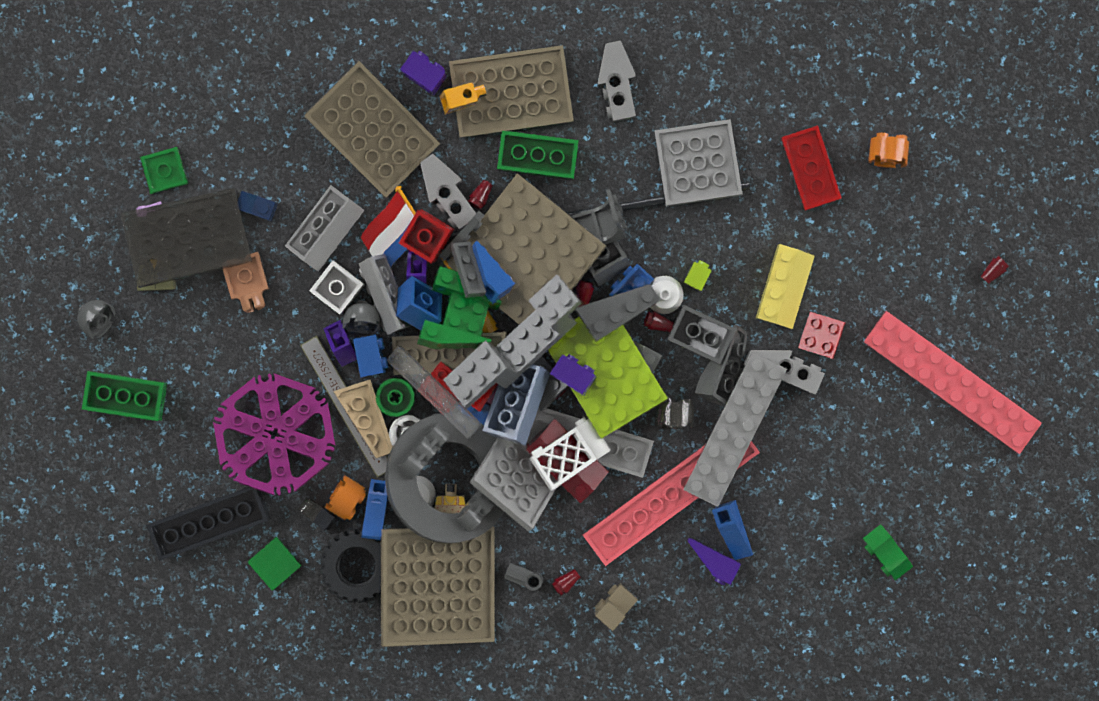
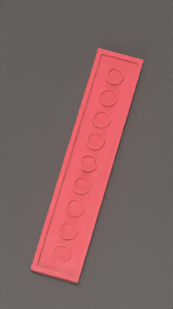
(952, 382)
(648, 510)

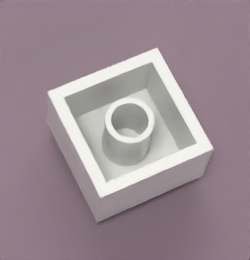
(337, 287)

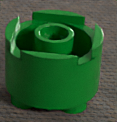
(385, 393)

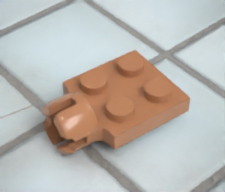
(247, 283)

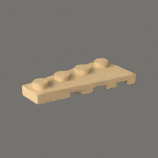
(361, 407)

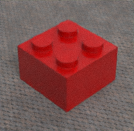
(426, 236)

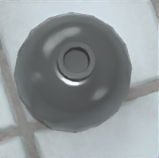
(361, 317)
(95, 318)

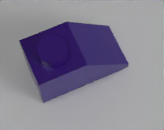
(416, 267)
(340, 343)

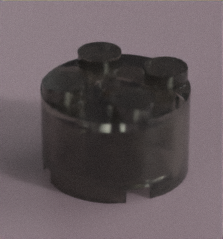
(675, 414)

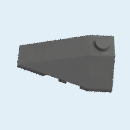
(720, 379)

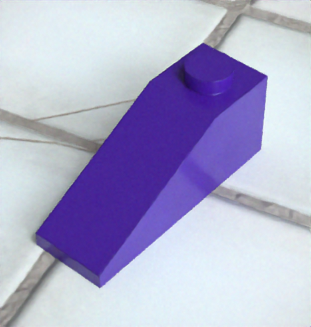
(717, 563)

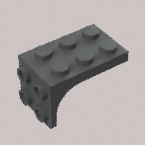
(604, 221)

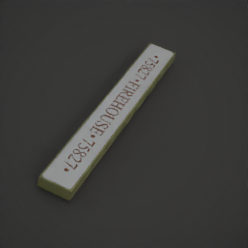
(333, 381)

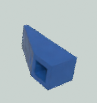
(494, 278)
(375, 510)
(732, 529)

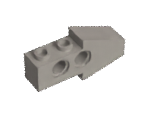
(617, 64)
(439, 176)
(814, 373)

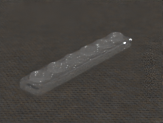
(434, 392)

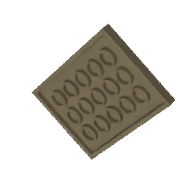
(520, 88)
(372, 129)

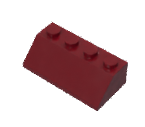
(583, 482)

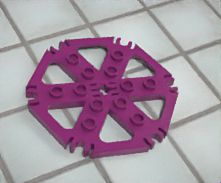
(277, 452)

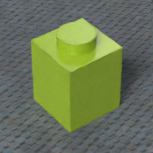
(698, 275)

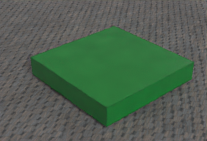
(164, 170)
(274, 563)

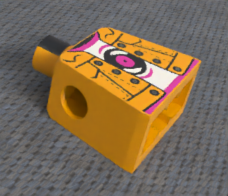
(453, 98)

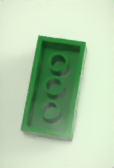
(537, 155)
(124, 396)

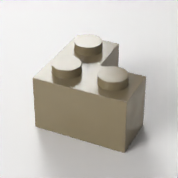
(615, 606)

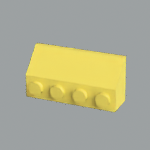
(785, 286)

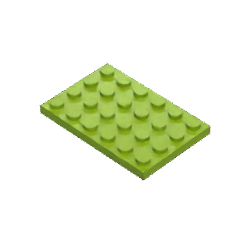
(623, 379)

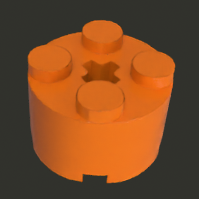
(888, 150)
(345, 498)

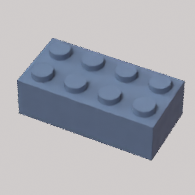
(516, 406)

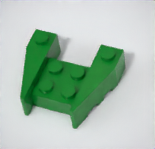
(462, 319)

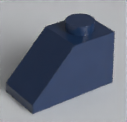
(257, 206)

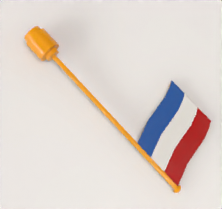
(386, 231)

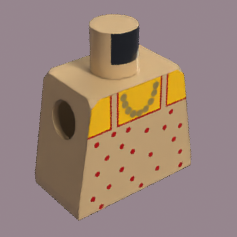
(450, 501)

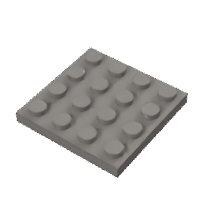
(698, 163)
(513, 482)

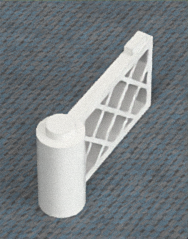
(586, 438)

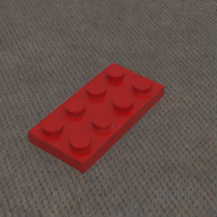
(811, 167)

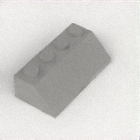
(324, 228)
(384, 290)

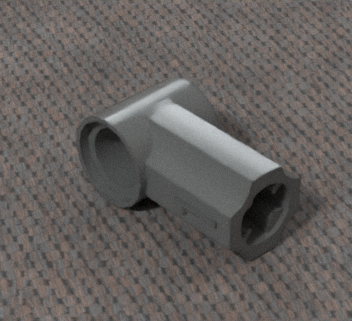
(521, 576)

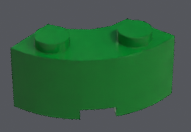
(887, 552)

